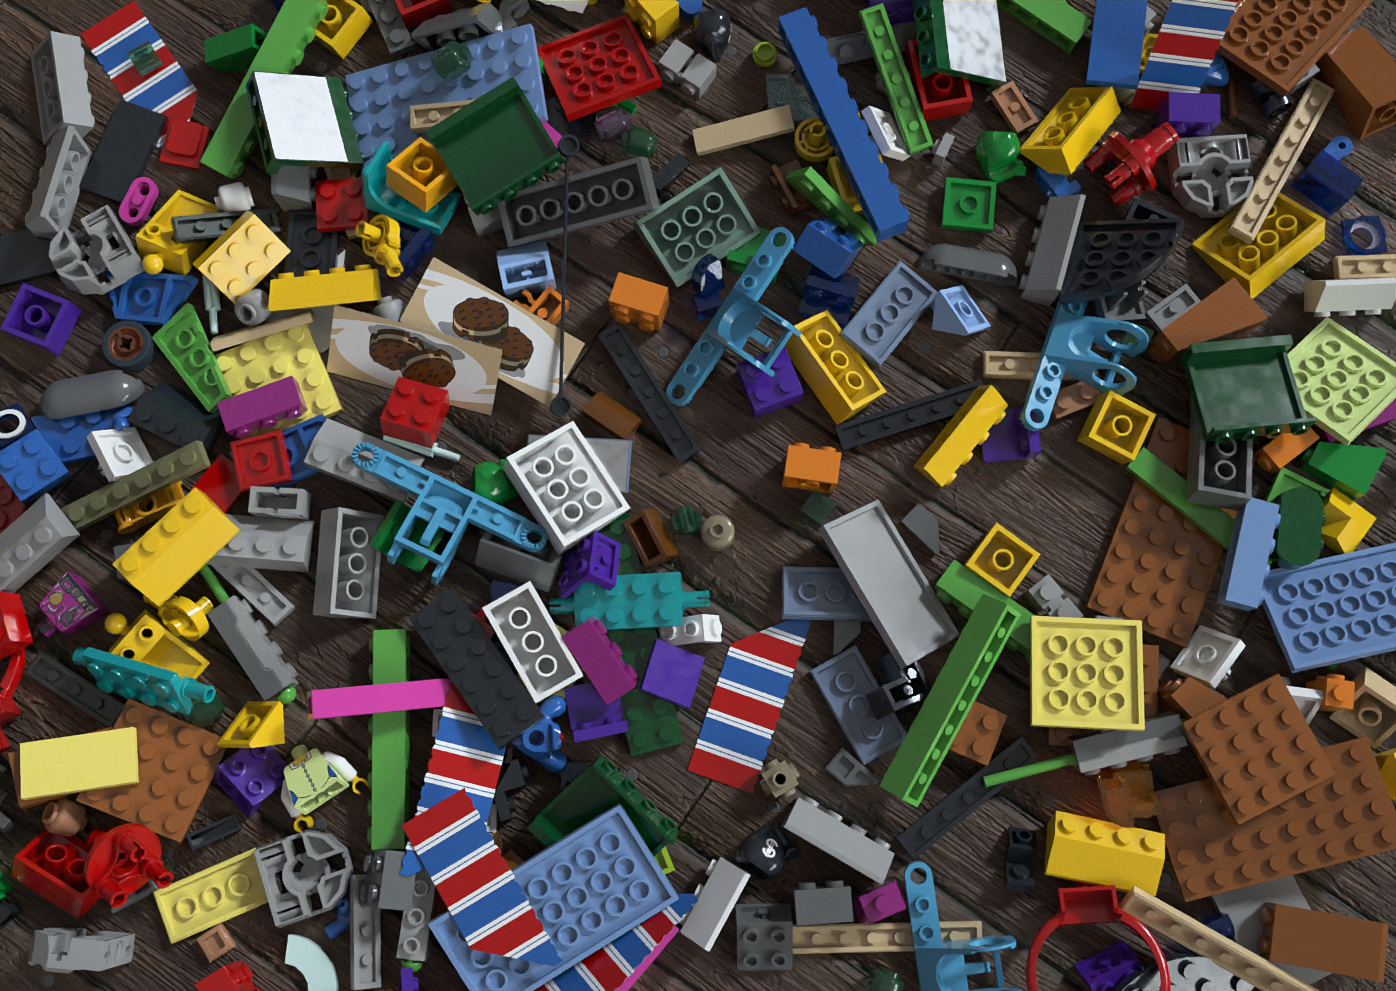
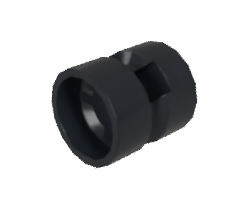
(1270, 102)

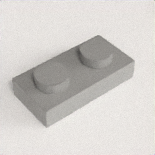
(1172, 308)

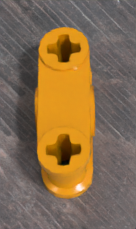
(136, 515)

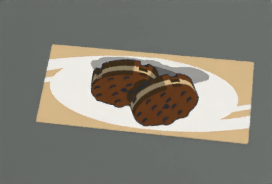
(470, 311)
(385, 349)

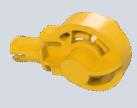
(816, 144)
(382, 242)
(184, 616)

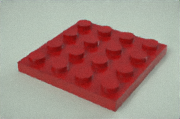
(598, 67)

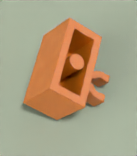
(546, 306)

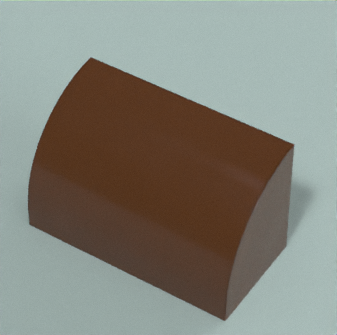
(611, 416)
(651, 537)

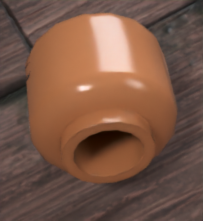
(64, 817)

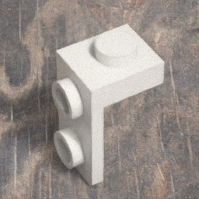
(695, 629)

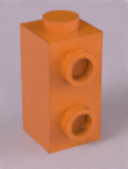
(1283, 450)
(1336, 691)

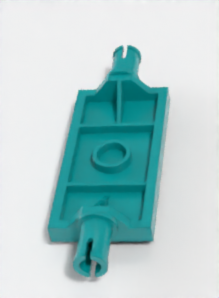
(634, 602)
(143, 681)

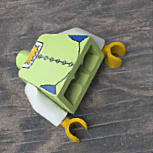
(313, 781)

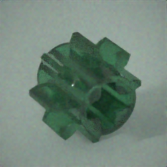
(686, 520)

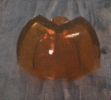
(1128, 793)

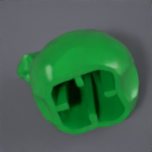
(998, 155)
(492, 482)

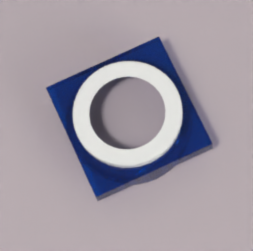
(1376, 228)
(23, 429)

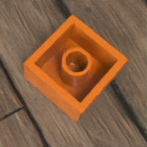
(638, 302)
(811, 468)

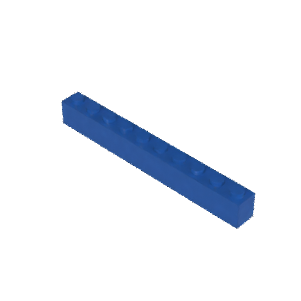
(843, 126)

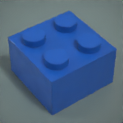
(828, 246)
(31, 467)

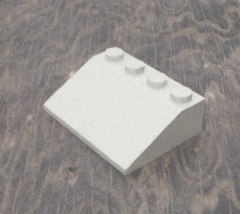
(565, 486)

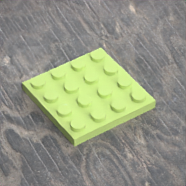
(1342, 380)

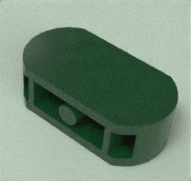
(1300, 528)

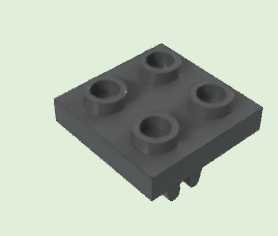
(1123, 305)

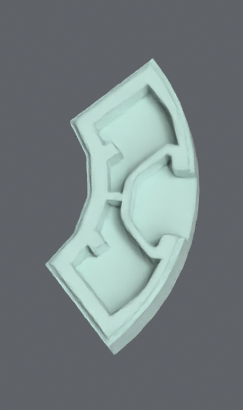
(312, 962)

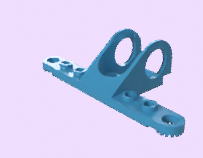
(738, 321)
(1069, 351)
(444, 507)
(942, 963)

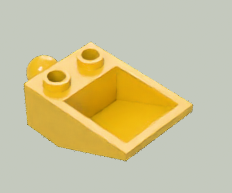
(157, 241)
(159, 649)

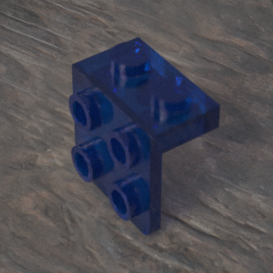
(414, 245)

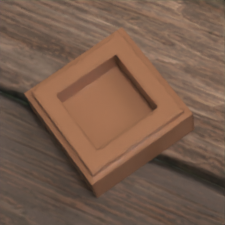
(216, 942)

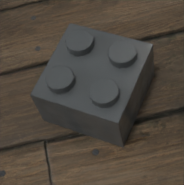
(384, 884)
(822, 902)

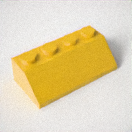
(1071, 129)
(324, 289)
(833, 368)
(961, 435)
(176, 547)
(1103, 853)

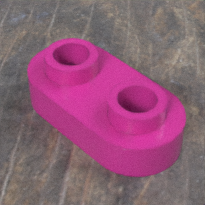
(137, 202)

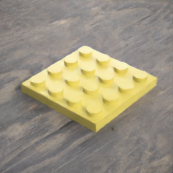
(278, 357)
(1086, 673)

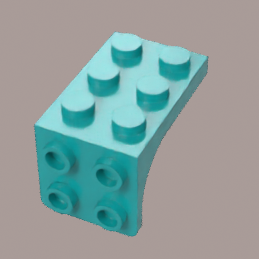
(389, 203)

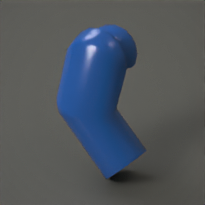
(120, 419)
(343, 919)

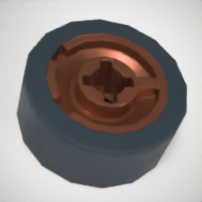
(141, 348)

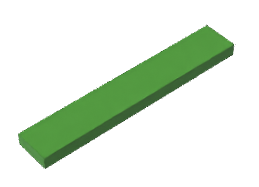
(895, 79)
(1173, 490)

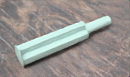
(212, 304)
(423, 450)

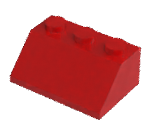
(55, 870)

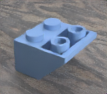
(525, 268)

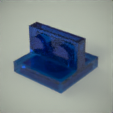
(1327, 182)
(829, 294)

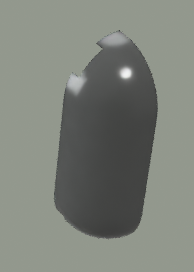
(969, 264)
(89, 394)

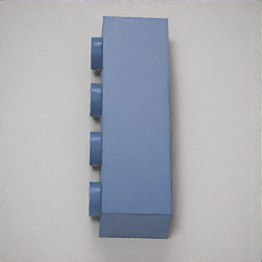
(1248, 555)

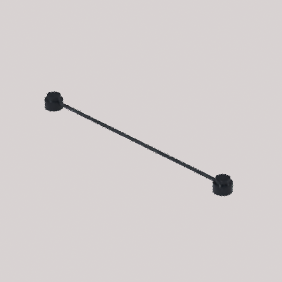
(567, 147)

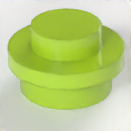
(764, 54)

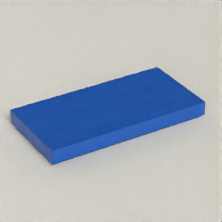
(1116, 43)

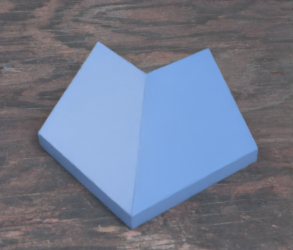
(957, 312)

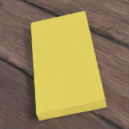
(78, 763)
(211, 896)

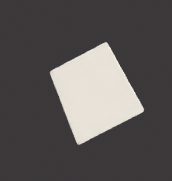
(283, 516)

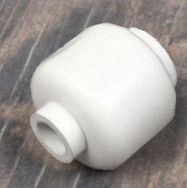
(234, 198)

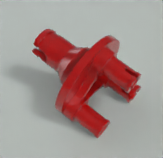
(1134, 161)
(123, 862)

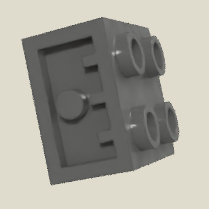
(764, 936)

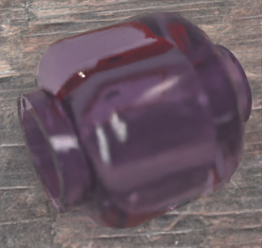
(612, 123)

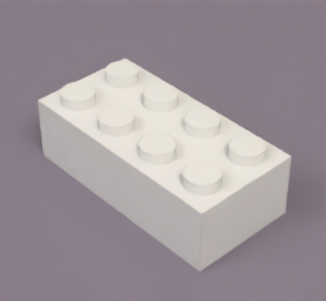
(532, 641)

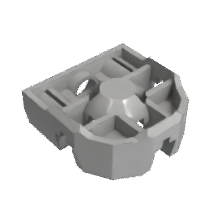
(1198, 193)
(68, 254)
(302, 884)
(70, 949)

